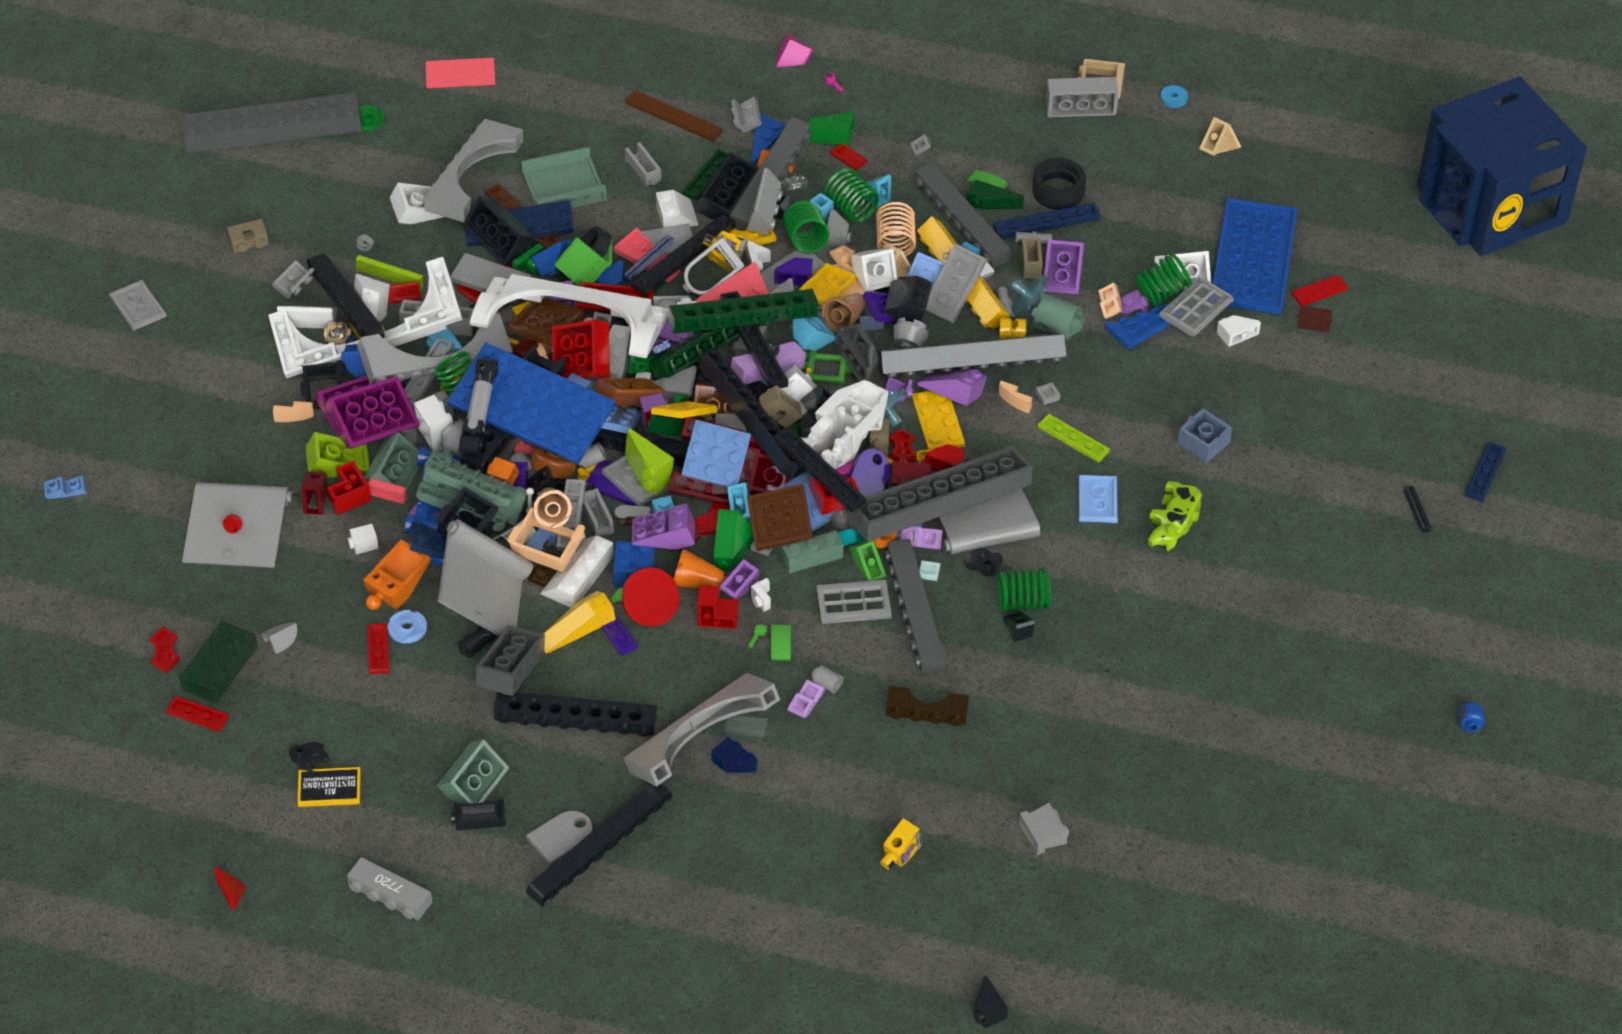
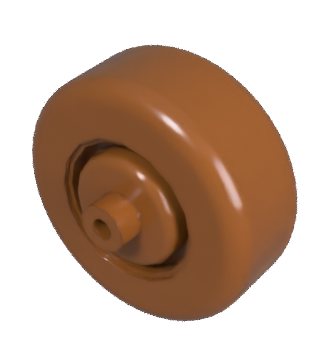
(559, 467)

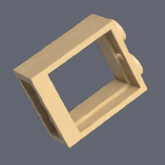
(1103, 68)

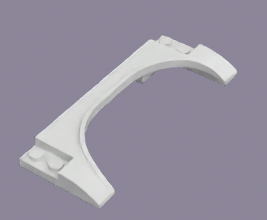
(432, 317)
(642, 317)

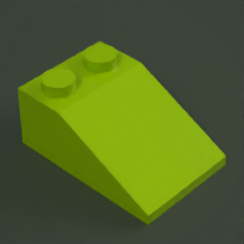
(329, 452)
(648, 462)

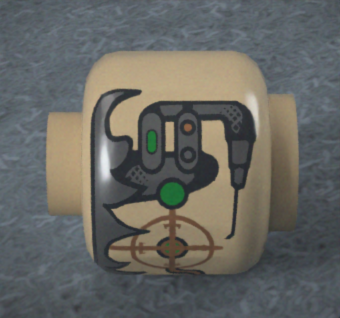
(337, 333)

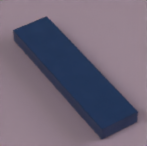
(1485, 472)

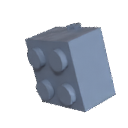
(1204, 435)

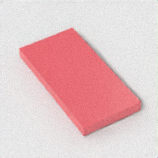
(460, 72)

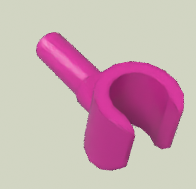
(831, 81)

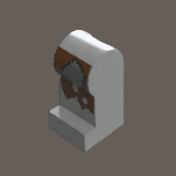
(625, 514)

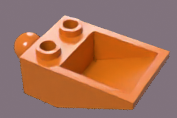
(395, 576)

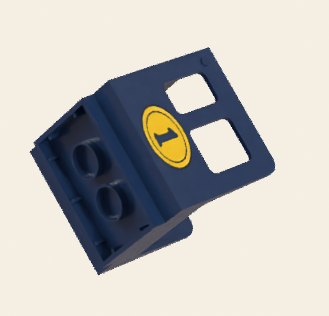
(1483, 163)

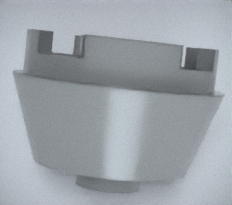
(909, 334)
(452, 437)

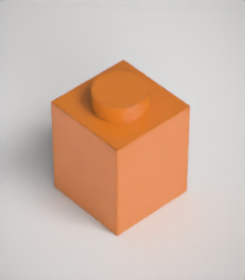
(503, 470)

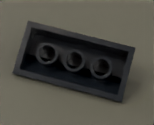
(726, 187)
(498, 230)

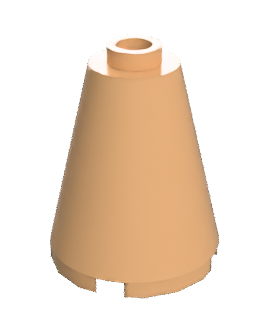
(552, 508)

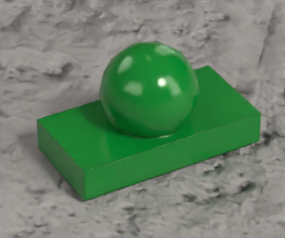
(526, 260)

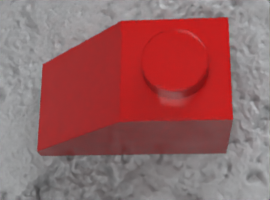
(944, 457)

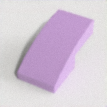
(923, 537)
(806, 699)

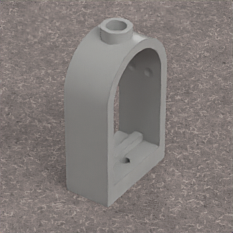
(730, 256)

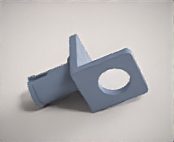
(867, 321)

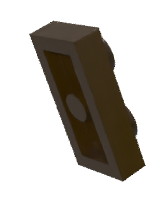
(542, 574)

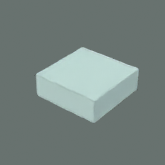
(929, 570)

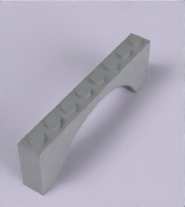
(489, 139)
(385, 361)
(655, 757)

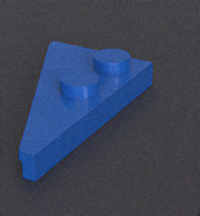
(765, 136)

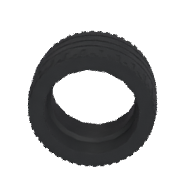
(1062, 169)

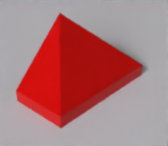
(230, 887)

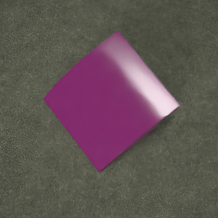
(366, 411)

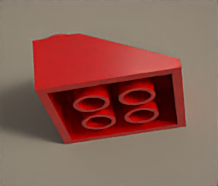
(584, 348)

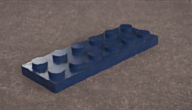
(539, 220)

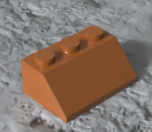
(627, 390)

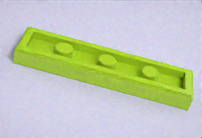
(387, 271)
(1073, 438)

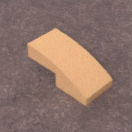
(843, 257)
(1110, 300)
(1010, 394)
(298, 412)

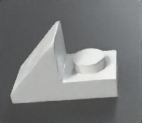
(757, 254)

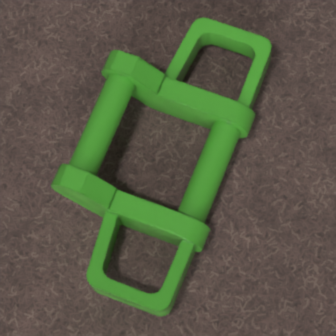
(844, 368)

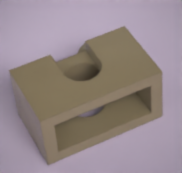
(241, 242)
(1031, 258)
(780, 406)
(880, 438)

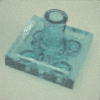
(1029, 295)
(890, 412)

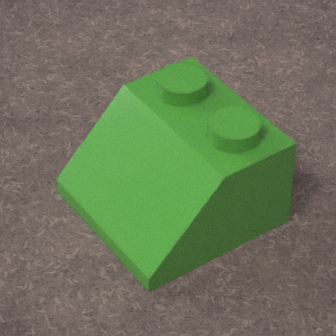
(581, 263)

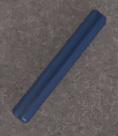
(648, 258)

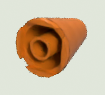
(695, 571)

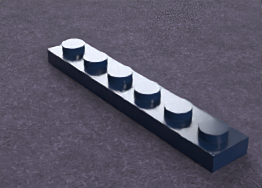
(1047, 220)

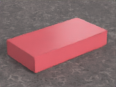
(388, 491)

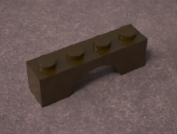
(949, 710)

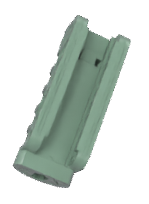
(446, 479)

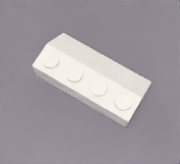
(581, 572)

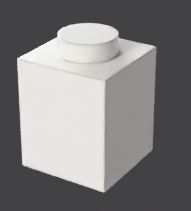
(363, 539)

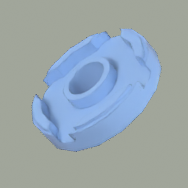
(407, 635)

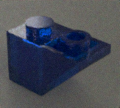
(733, 758)

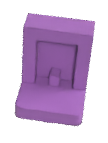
(1134, 301)
(892, 384)

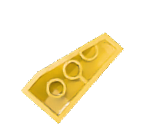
(581, 619)

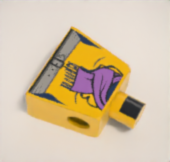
(735, 242)
(901, 844)

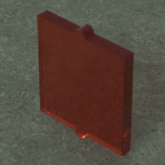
(1314, 319)

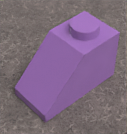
(740, 580)

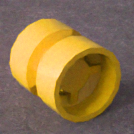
(1011, 328)

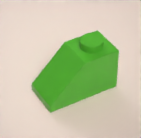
(867, 560)

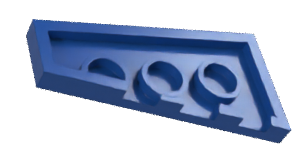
(1137, 328)

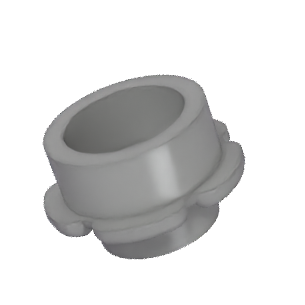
(360, 242)

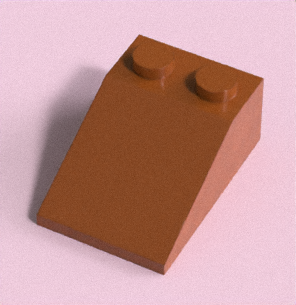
(707, 394)

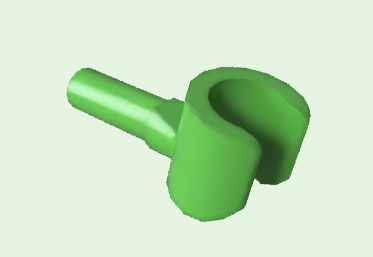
(760, 630)

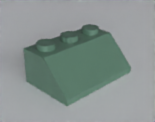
(394, 462)
(813, 552)
(473, 774)

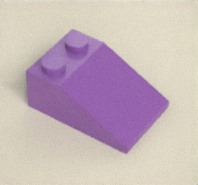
(1064, 266)
(957, 385)

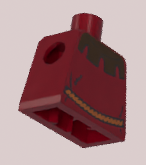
(314, 483)

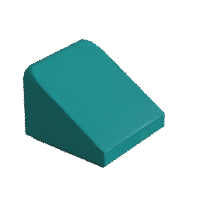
(850, 536)

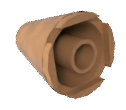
(843, 310)

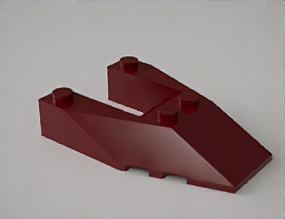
(757, 472)

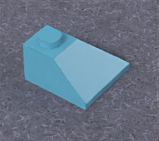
(812, 333)

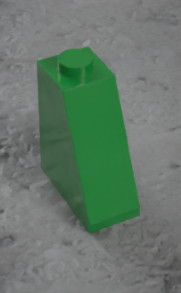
(832, 129)

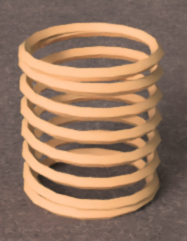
(896, 230)

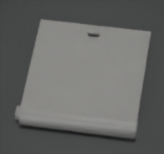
(990, 523)
(254, 543)
(482, 578)

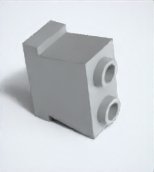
(1043, 828)

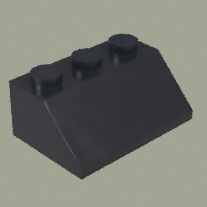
(908, 298)

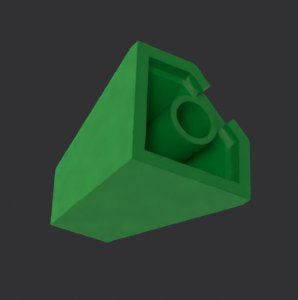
(732, 539)

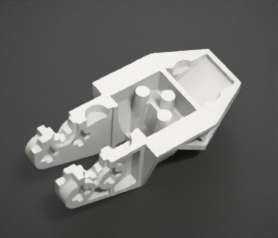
(846, 421)

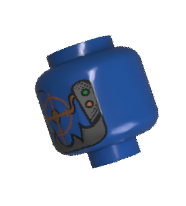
(1471, 717)

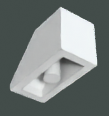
(1237, 329)

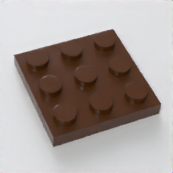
(538, 319)
(780, 517)

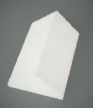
(1196, 264)
(310, 316)

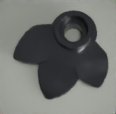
(984, 561)
(308, 754)

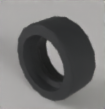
(597, 239)

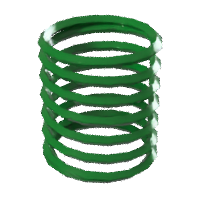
(868, 189)
(810, 214)
(1144, 288)
(447, 362)
(1042, 573)

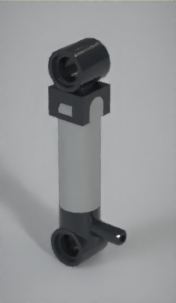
(474, 426)

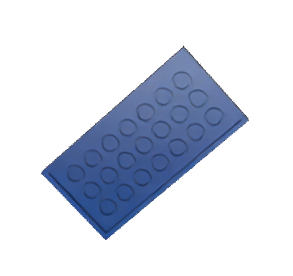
(1255, 254)
(537, 405)

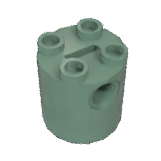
(1057, 316)

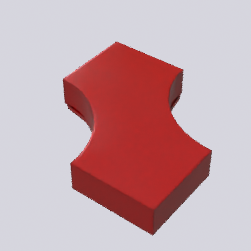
(902, 444)
(708, 523)
(164, 657)

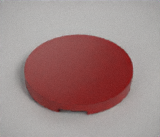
(650, 597)

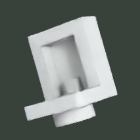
(759, 595)

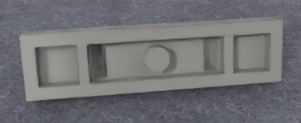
(575, 491)

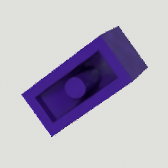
(797, 269)

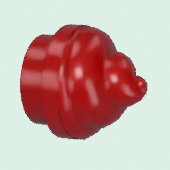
(232, 523)

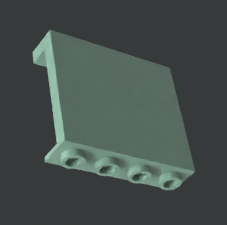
(564, 178)

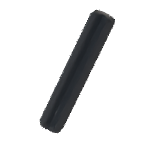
(1417, 509)

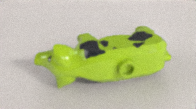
(1179, 515)

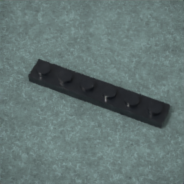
(819, 469)

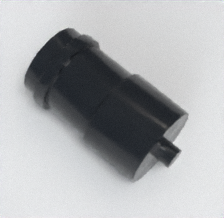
(474, 642)

